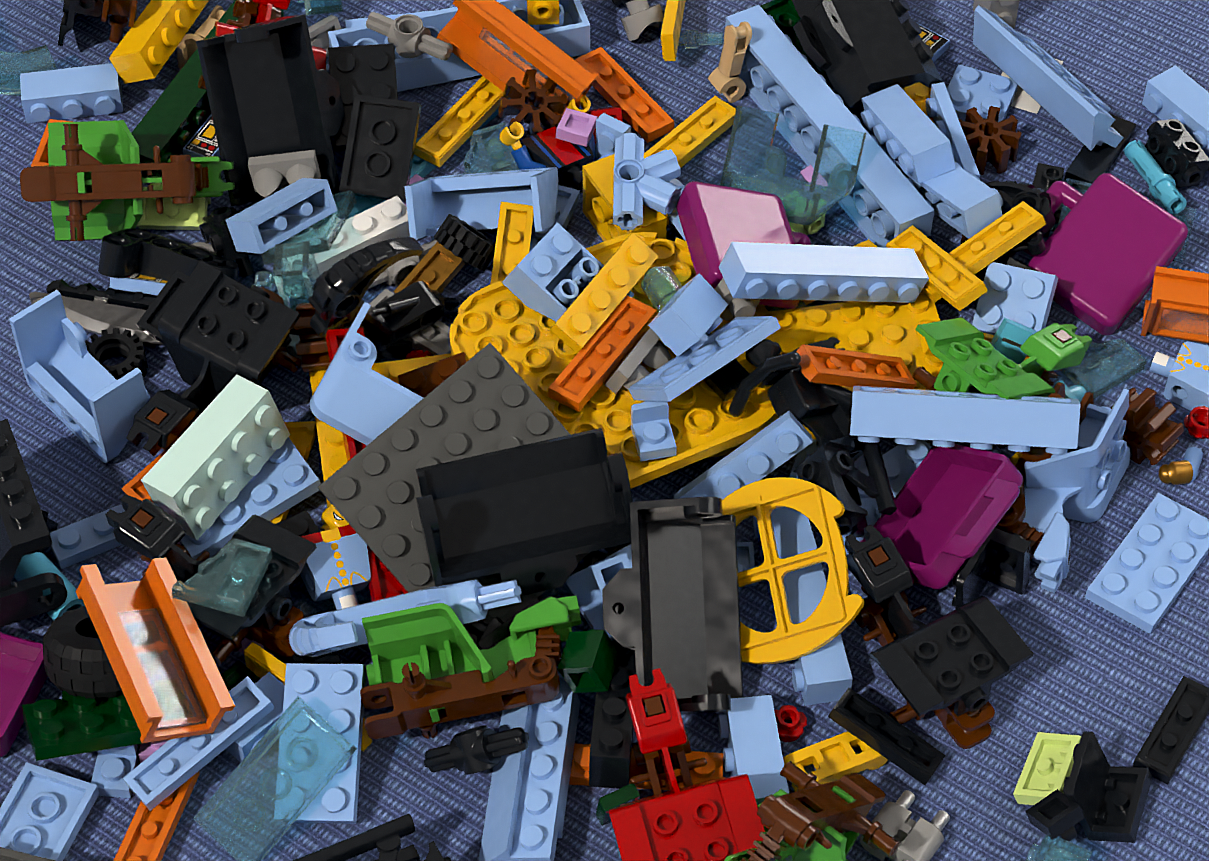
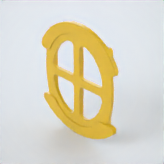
(836, 607)

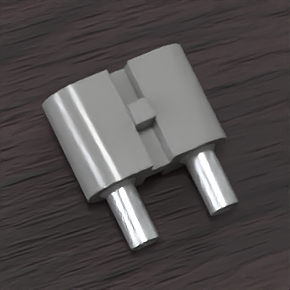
(917, 839)

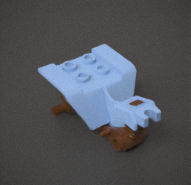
(1069, 486)

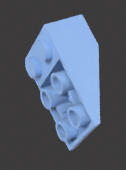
(553, 273)

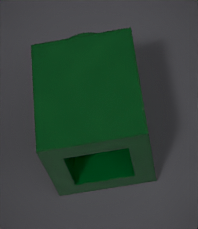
(588, 661)

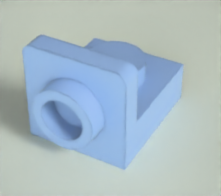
(652, 430)
(112, 767)

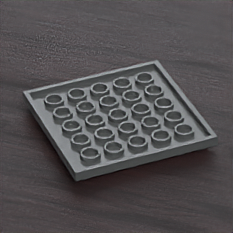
(467, 415)

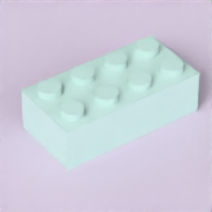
(217, 456)

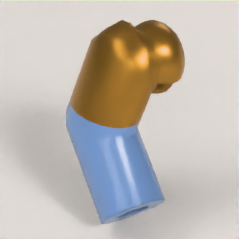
(1182, 471)

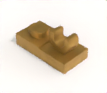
(435, 269)

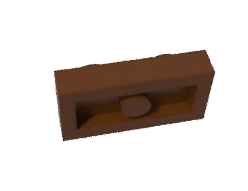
(427, 378)

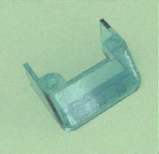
(760, 167)

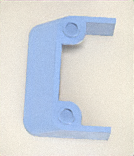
(478, 199)
(73, 381)
(354, 395)

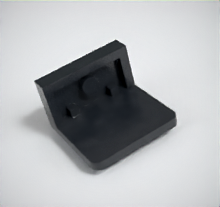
(1000, 560)
(1107, 794)

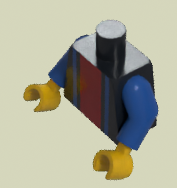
(546, 151)

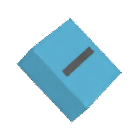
(1010, 338)

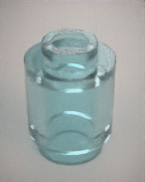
(660, 285)

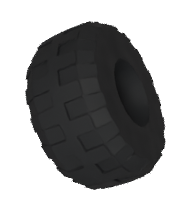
(77, 658)

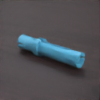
(1160, 184)

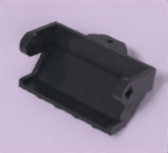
(864, 46)
(269, 99)
(524, 511)
(21, 533)
(681, 601)

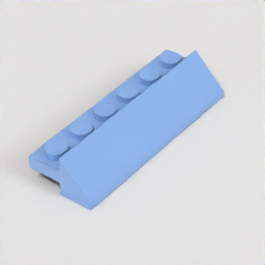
(1045, 80)
(532, 785)

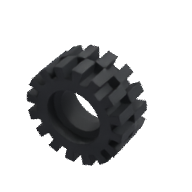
(465, 242)
(118, 345)

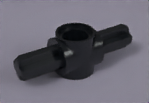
(476, 749)

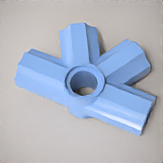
(642, 181)

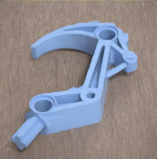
(344, 627)

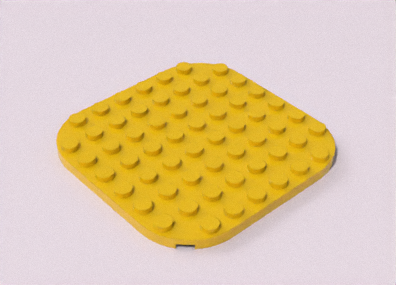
(525, 341)

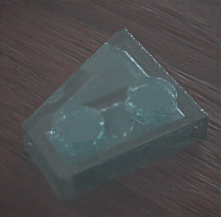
(488, 152)
(1106, 366)
(227, 579)

